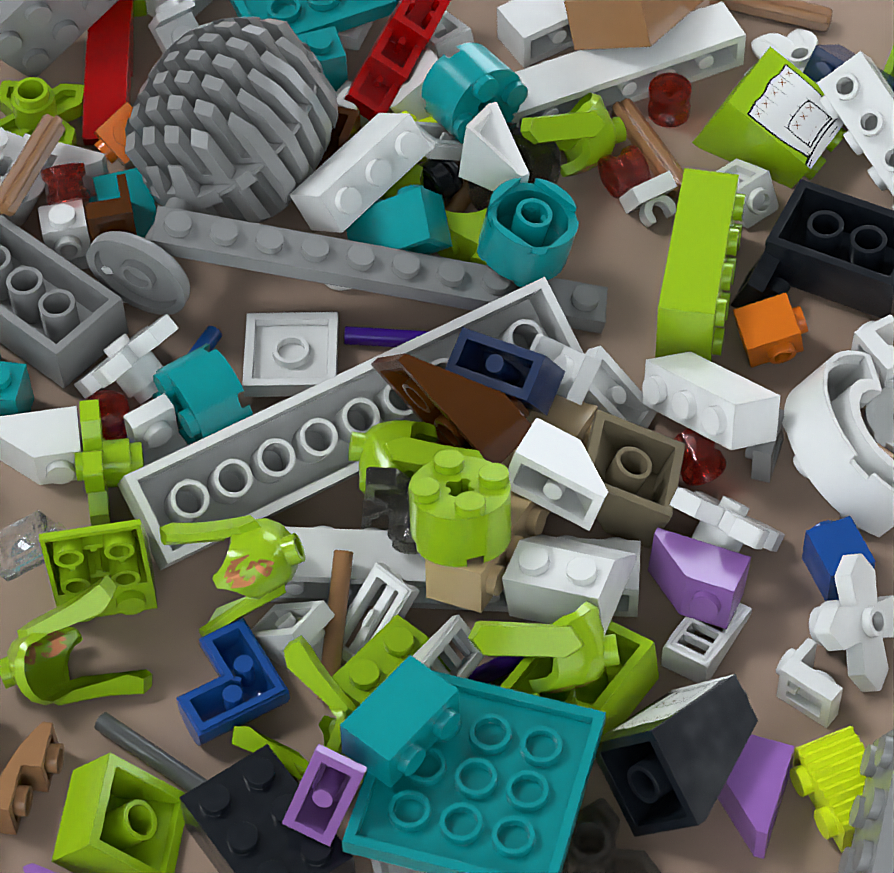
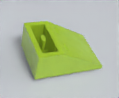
(87, 554)

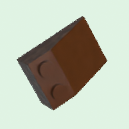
(460, 408)

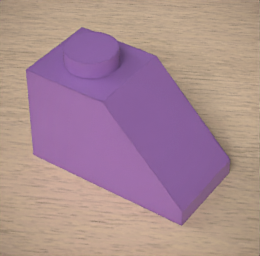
(698, 576)
(756, 790)
(324, 795)

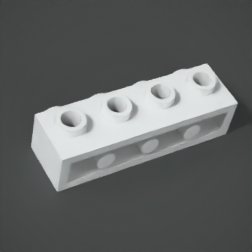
(866, 107)

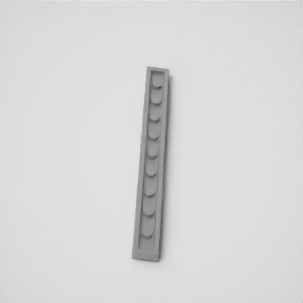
(358, 265)

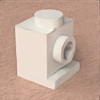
(66, 231)

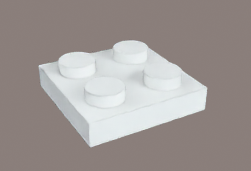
(289, 352)

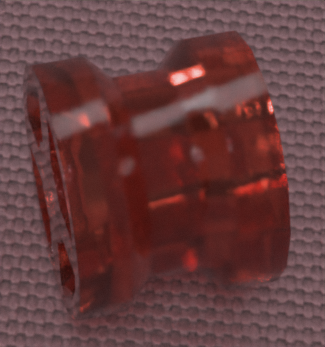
(669, 100)
(623, 170)
(65, 183)
(113, 407)
(700, 460)

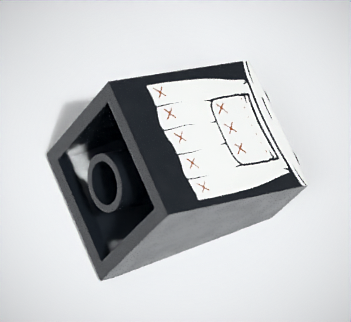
(677, 754)

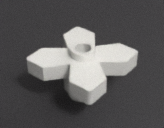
(130, 362)
(725, 522)
(856, 622)

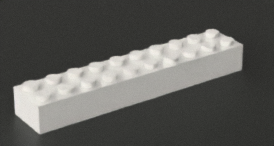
(305, 439)

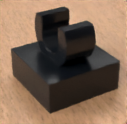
(760, 283)

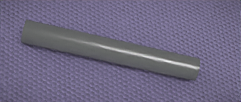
(148, 752)

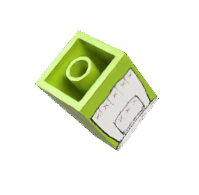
(773, 122)

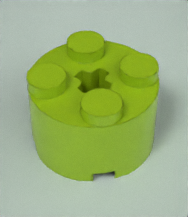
(460, 509)

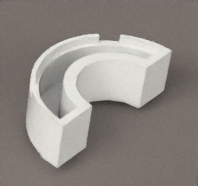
(835, 445)

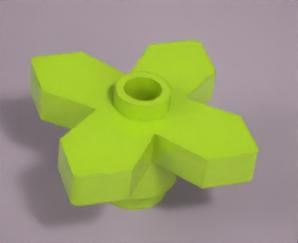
(31, 98)
(102, 461)

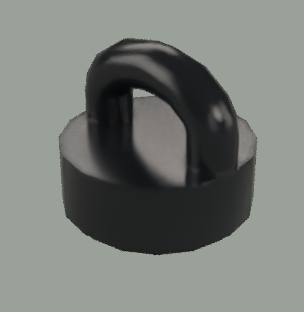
(441, 177)

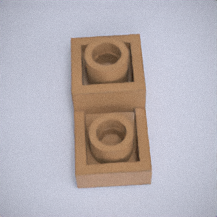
(26, 772)

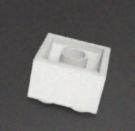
(558, 575)

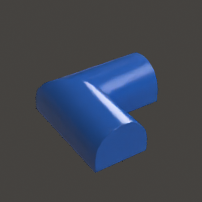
(243, 690)

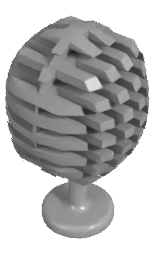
(222, 132)

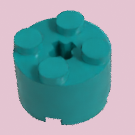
(466, 84)
(528, 230)
(202, 393)

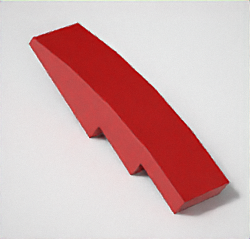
(394, 55)
(108, 67)

